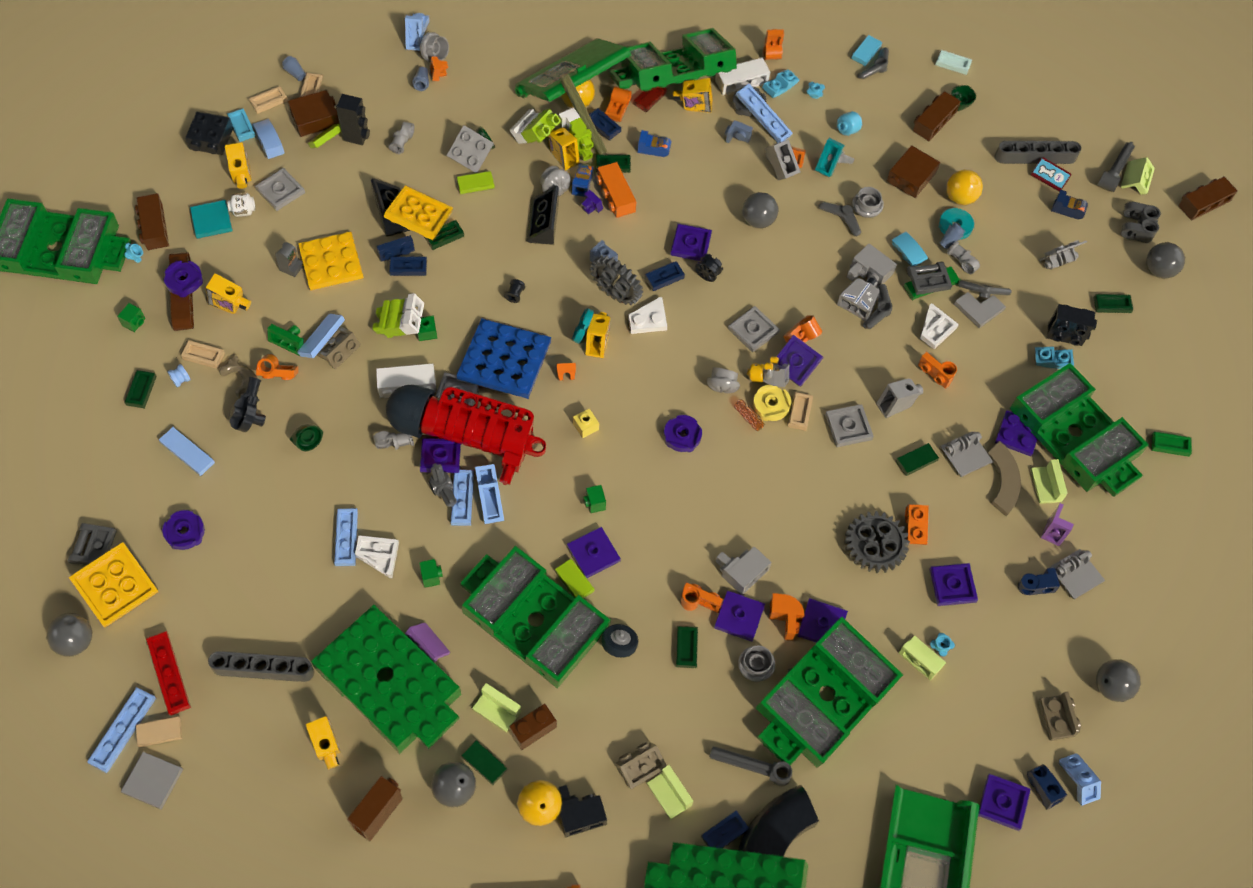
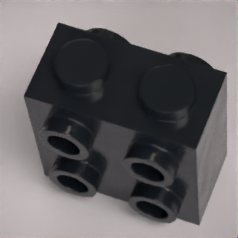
(209, 133)
(1071, 325)

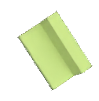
(1138, 174)
(1049, 482)
(922, 657)
(497, 707)
(670, 793)

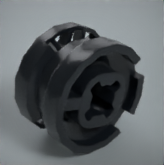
(709, 268)

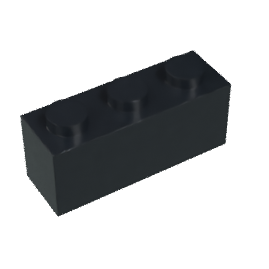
(352, 119)

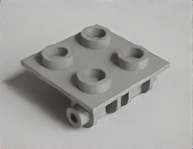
(470, 149)
(1061, 255)
(966, 453)
(1077, 573)

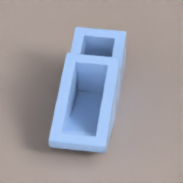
(268, 138)
(489, 494)

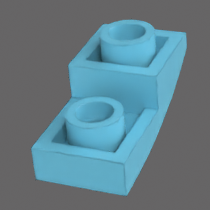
(782, 83)
(910, 249)
(1053, 358)

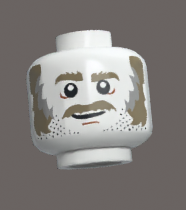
(241, 204)

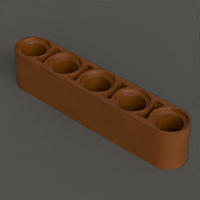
(181, 307)

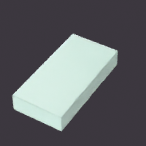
(953, 62)

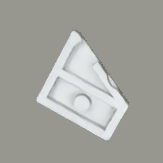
(648, 318)
(378, 553)

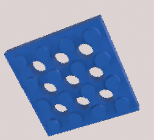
(510, 367)

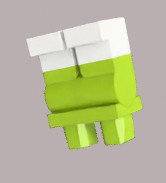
(574, 124)
(534, 126)
(398, 315)

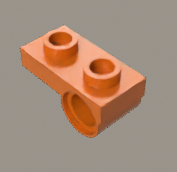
(773, 44)
(618, 104)
(805, 330)
(937, 370)
(286, 372)
(917, 523)
(707, 599)

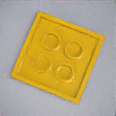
(418, 212)
(330, 260)
(113, 584)

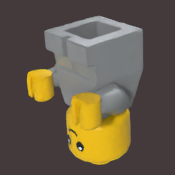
(770, 373)

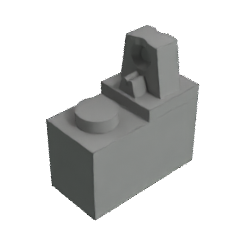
(782, 159)
(873, 264)
(743, 570)

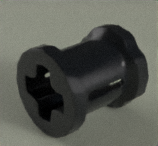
(515, 290)

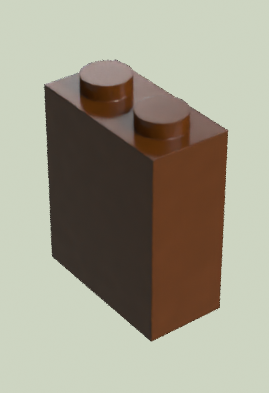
(313, 112)
(913, 171)
(375, 807)

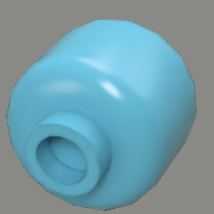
(849, 123)

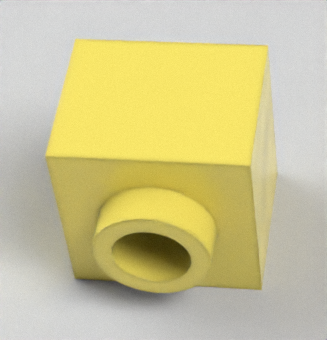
(583, 426)

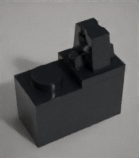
(580, 815)

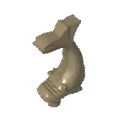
(245, 373)

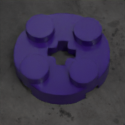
(183, 287)
(677, 442)
(189, 539)

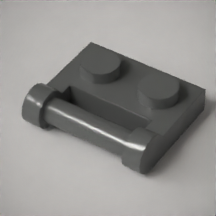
(929, 282)
(98, 545)

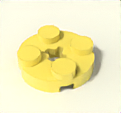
(770, 412)

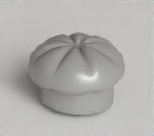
(434, 46)
(555, 176)
(868, 202)
(723, 381)
(756, 663)

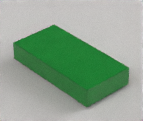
(1171, 444)

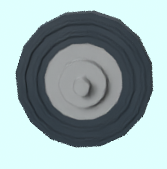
(619, 640)

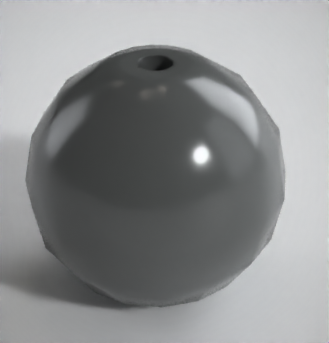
(760, 210)
(1165, 260)
(69, 634)
(1118, 680)
(453, 784)

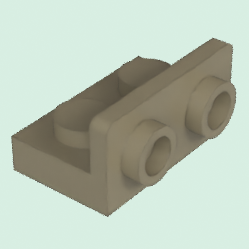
(339, 347)
(1060, 716)
(641, 764)

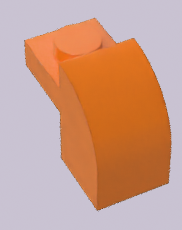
(787, 609)

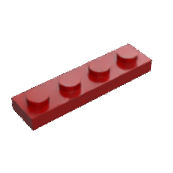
(168, 673)

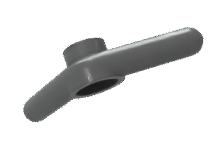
(880, 65)
(845, 213)
(985, 290)
(884, 308)

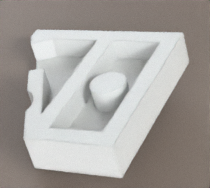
(937, 327)

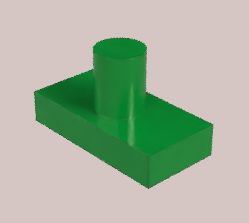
(286, 339)

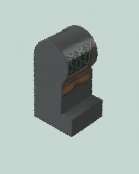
(288, 260)

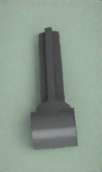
(1112, 178)
(753, 765)

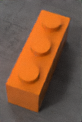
(616, 190)

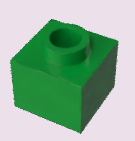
(131, 317)
(427, 328)
(595, 499)
(430, 573)

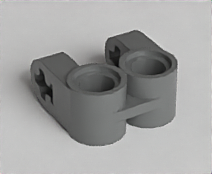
(1147, 219)

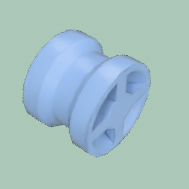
(178, 375)

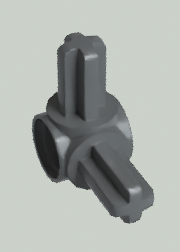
(442, 485)

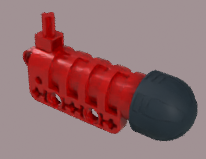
(417, 411)

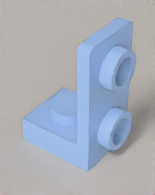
(1087, 782)

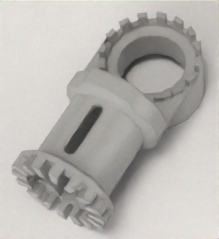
(401, 137)
(964, 258)
(386, 439)

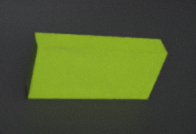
(325, 136)
(475, 182)
(574, 579)

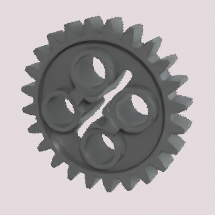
(607, 271)
(893, 538)

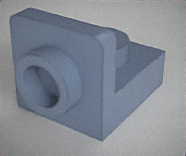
(740, 131)

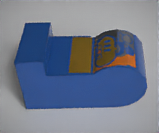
(653, 145)
(582, 179)

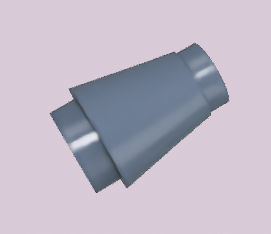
(293, 67)
(421, 79)
(952, 234)

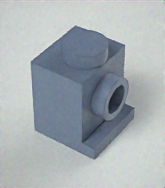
(602, 249)

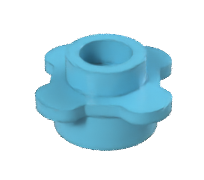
(815, 90)
(133, 252)
(946, 640)

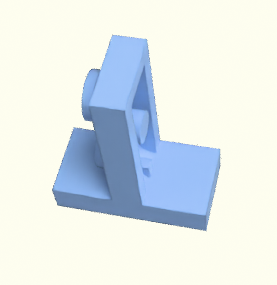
(414, 30)

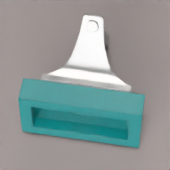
(830, 156)

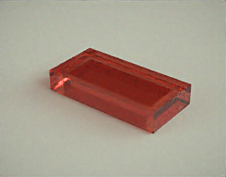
(648, 99)

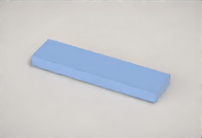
(764, 113)
(121, 730)

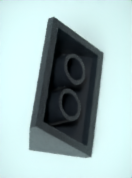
(384, 196)
(543, 217)

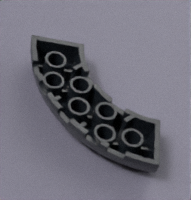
(780, 823)

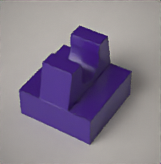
(592, 203)

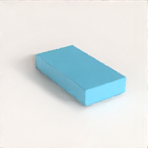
(866, 50)
(241, 125)

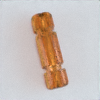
(749, 415)

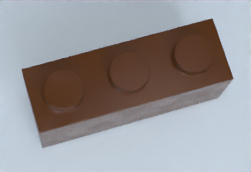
(936, 115)
(1207, 198)
(152, 222)

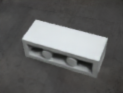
(751, 72)
(394, 377)

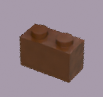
(533, 726)

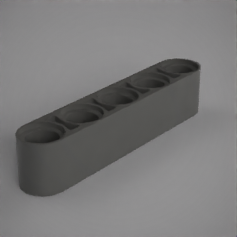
(1032, 151)
(252, 661)

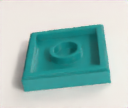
(211, 219)

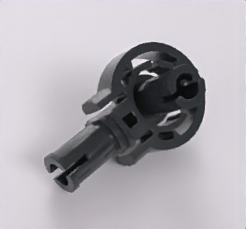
(243, 412)

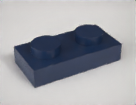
(604, 124)
(395, 248)
(408, 266)
(664, 276)
(725, 831)

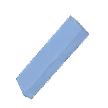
(321, 336)
(186, 451)
(463, 492)
(346, 537)

